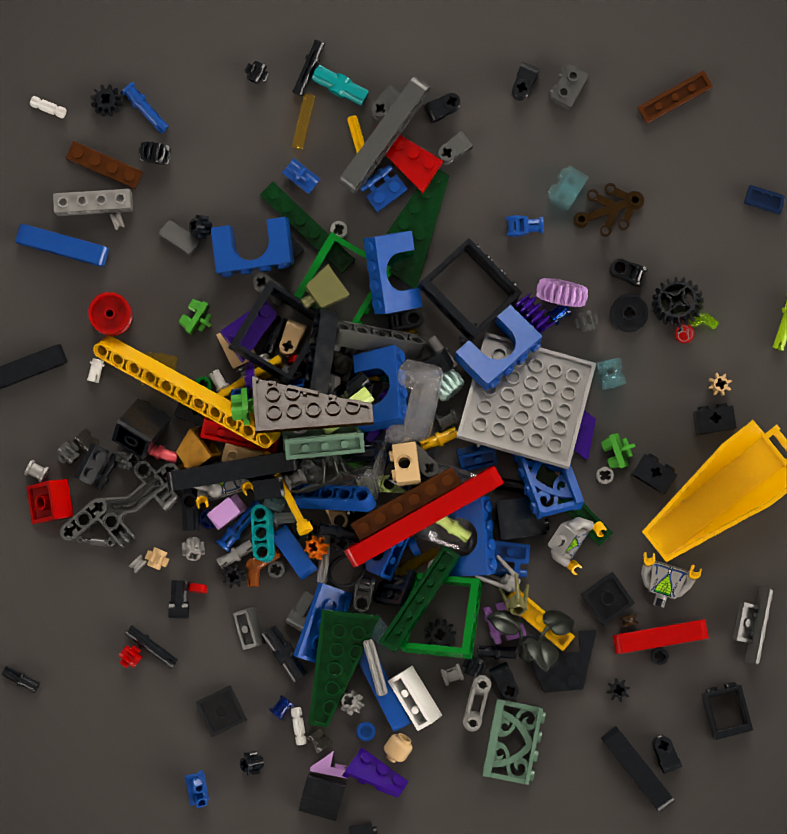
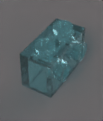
(568, 188)

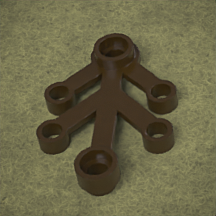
(612, 208)

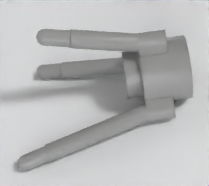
(507, 582)

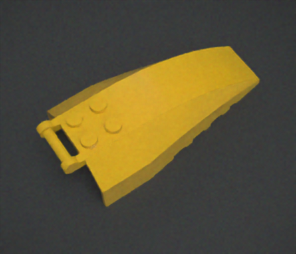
(728, 488)

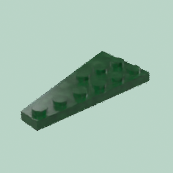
(420, 218)
(336, 659)

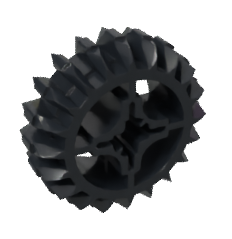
(683, 289)

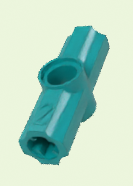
(340, 85)

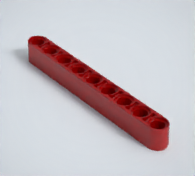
(423, 516)

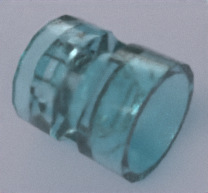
(613, 380)

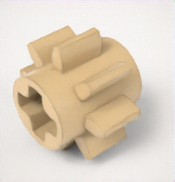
(717, 389)
(157, 558)

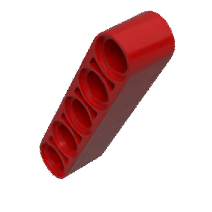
(660, 636)

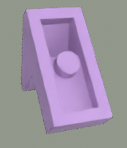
(227, 511)
(324, 766)

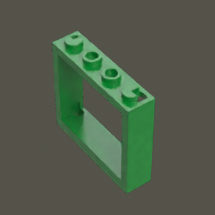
(365, 307)
(470, 624)

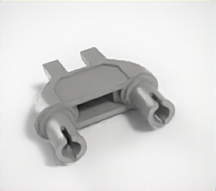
(476, 703)

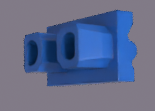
(301, 176)
(197, 789)

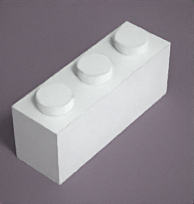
(415, 698)

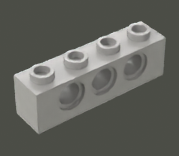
(93, 202)

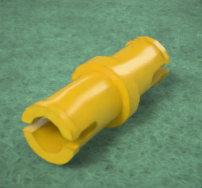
(438, 439)

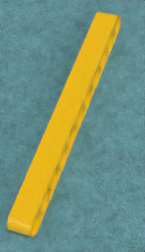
(179, 388)

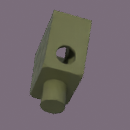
(324, 290)

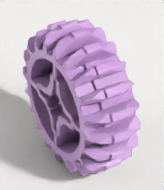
(562, 292)

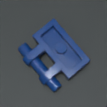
(387, 192)
(514, 553)

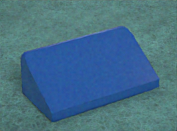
(476, 457)

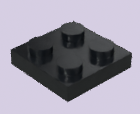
(607, 598)
(221, 711)

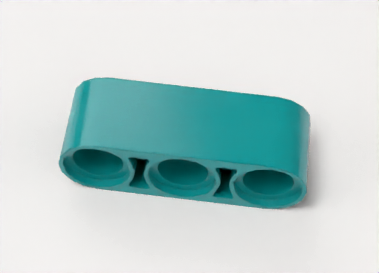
(257, 525)

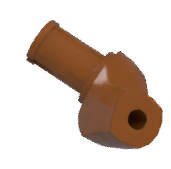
(254, 567)

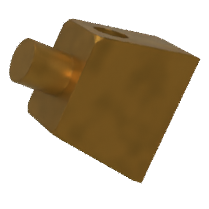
(196, 450)

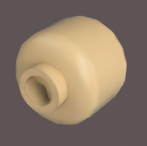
(398, 747)

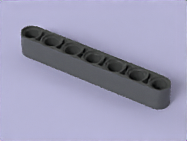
(385, 135)

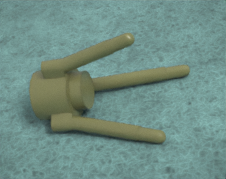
(516, 604)

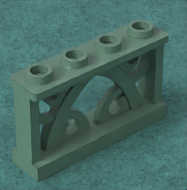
(317, 443)
(493, 760)

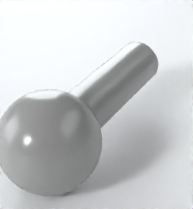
(213, 490)

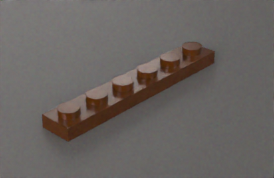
(406, 503)

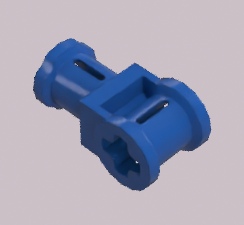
(523, 225)

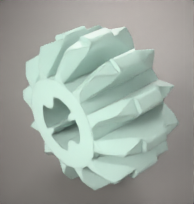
(451, 384)

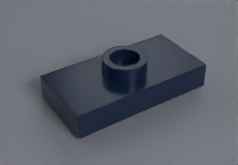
(764, 199)

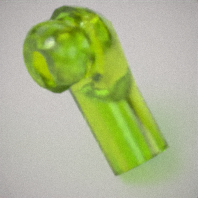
(706, 319)

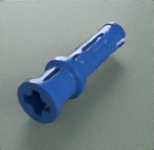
(139, 101)
(231, 531)

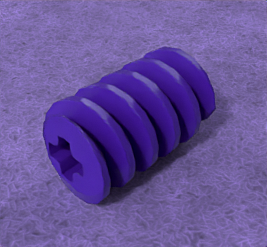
(533, 313)

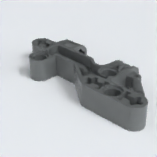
(118, 507)

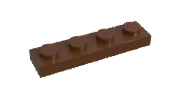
(675, 97)
(104, 165)

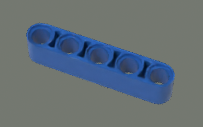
(62, 245)
(336, 498)
(389, 703)

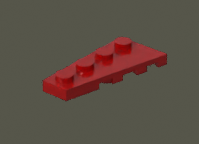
(414, 162)

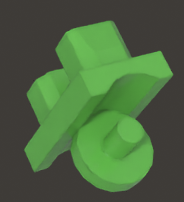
(200, 309)
(242, 406)
(614, 442)

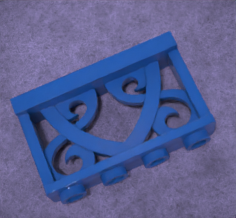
(570, 491)

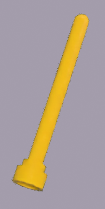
(303, 526)

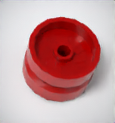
(121, 310)

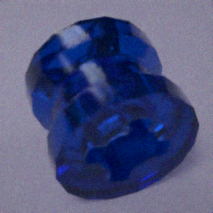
(205, 521)

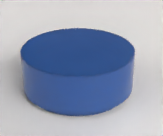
(414, 546)
(366, 731)

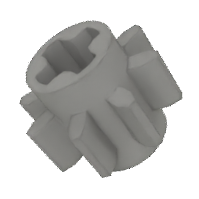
(193, 548)
(348, 706)

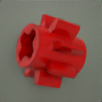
(130, 656)

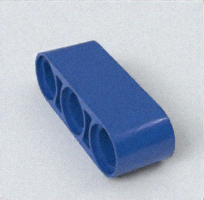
(294, 552)

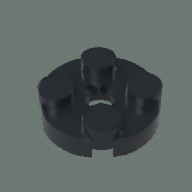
(636, 305)

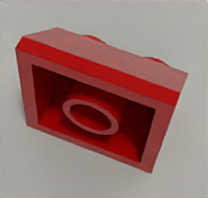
(49, 501)

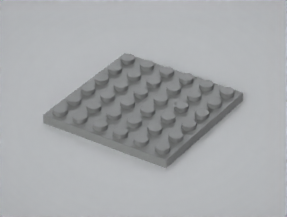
(533, 408)

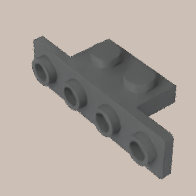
(752, 623)

